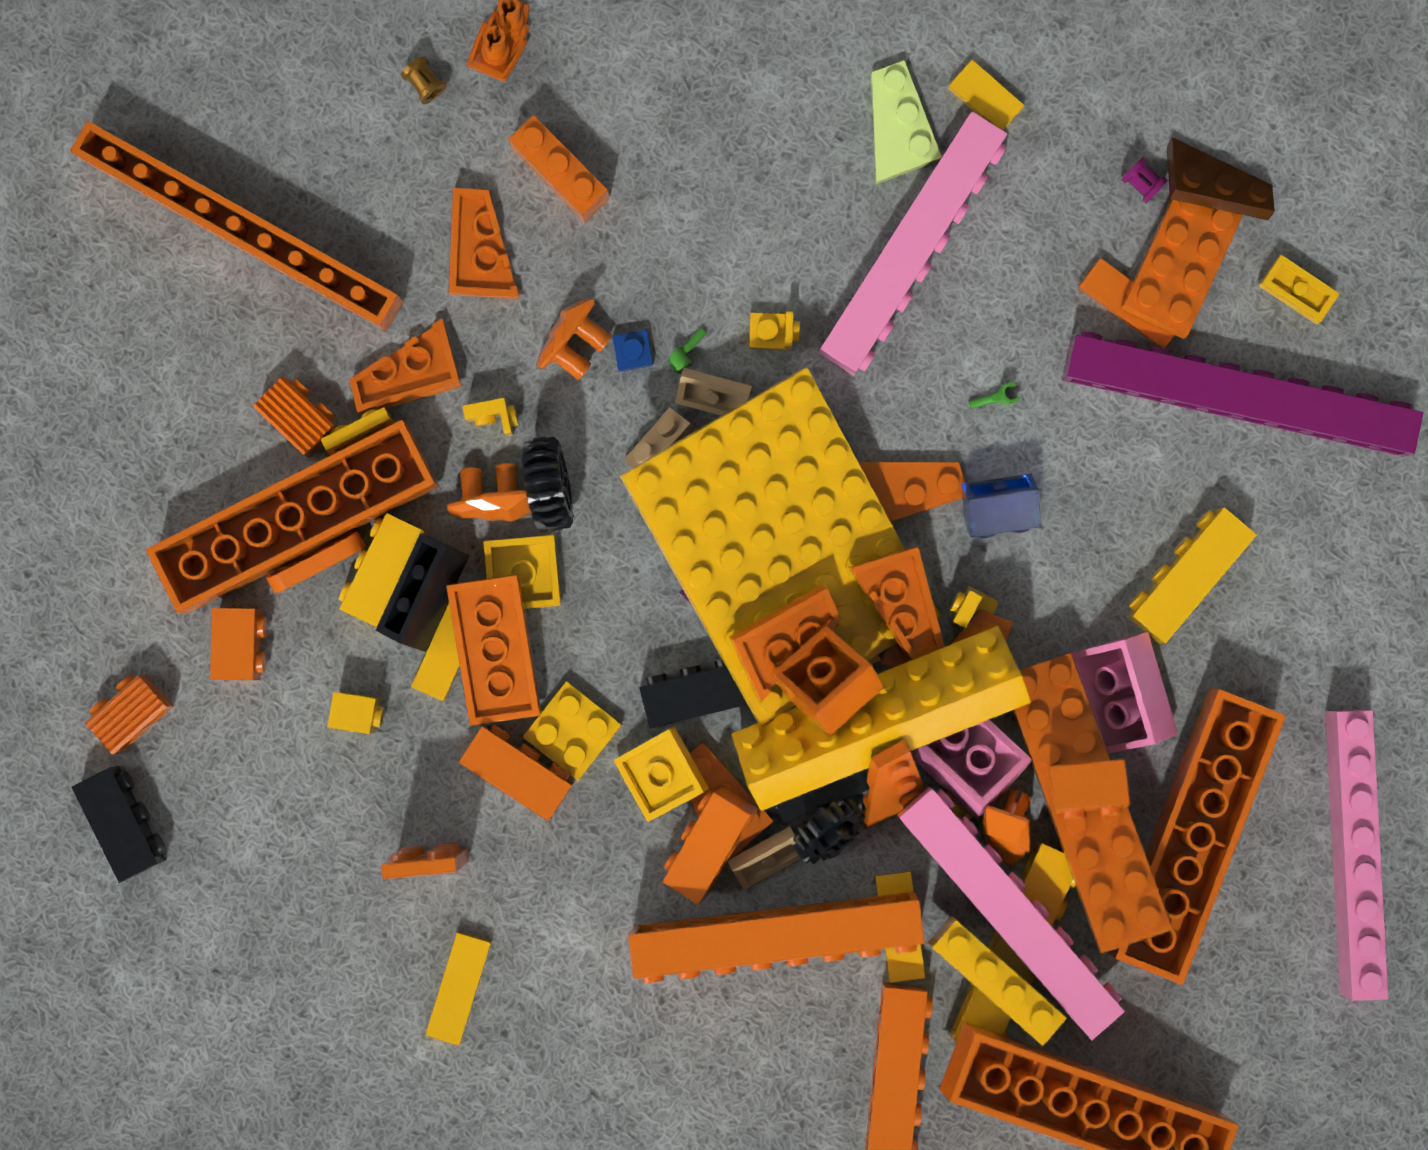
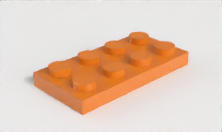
(1180, 266)
(494, 649)

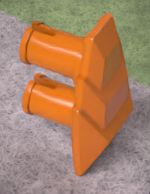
(501, 40)
(573, 321)
(505, 504)
(1008, 828)

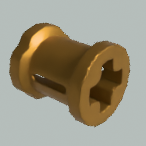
(423, 80)

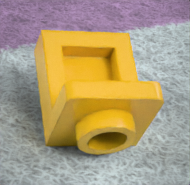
(968, 603)

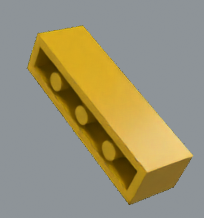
(1190, 575)
(997, 980)

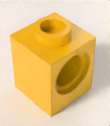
(355, 713)

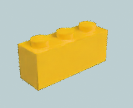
(379, 569)

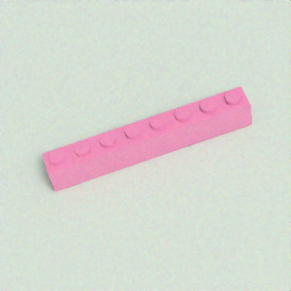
(913, 243)
(1356, 854)
(1011, 913)

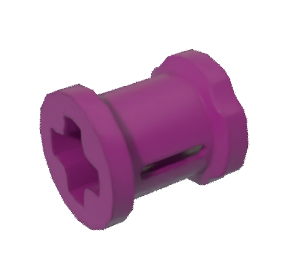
(1141, 186)

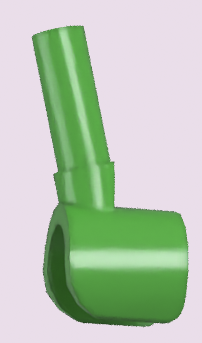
(679, 358)
(997, 397)

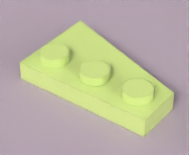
(900, 124)

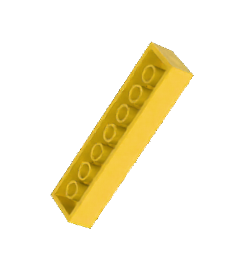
(917, 705)

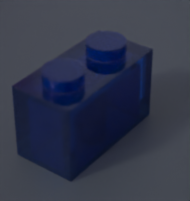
(1001, 505)

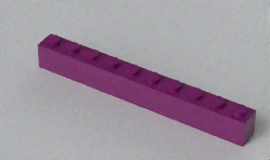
(1242, 395)

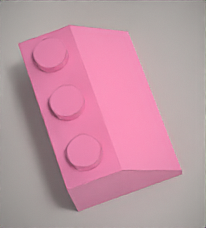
(1126, 692)
(974, 765)

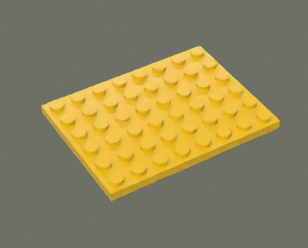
(763, 516)

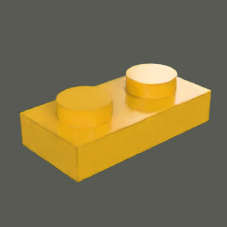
(1298, 289)
(346, 435)

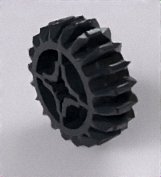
(547, 484)

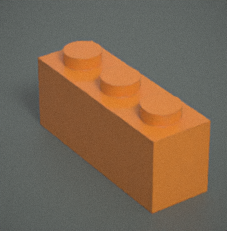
(559, 168)
(517, 771)
(708, 844)

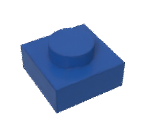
(632, 351)

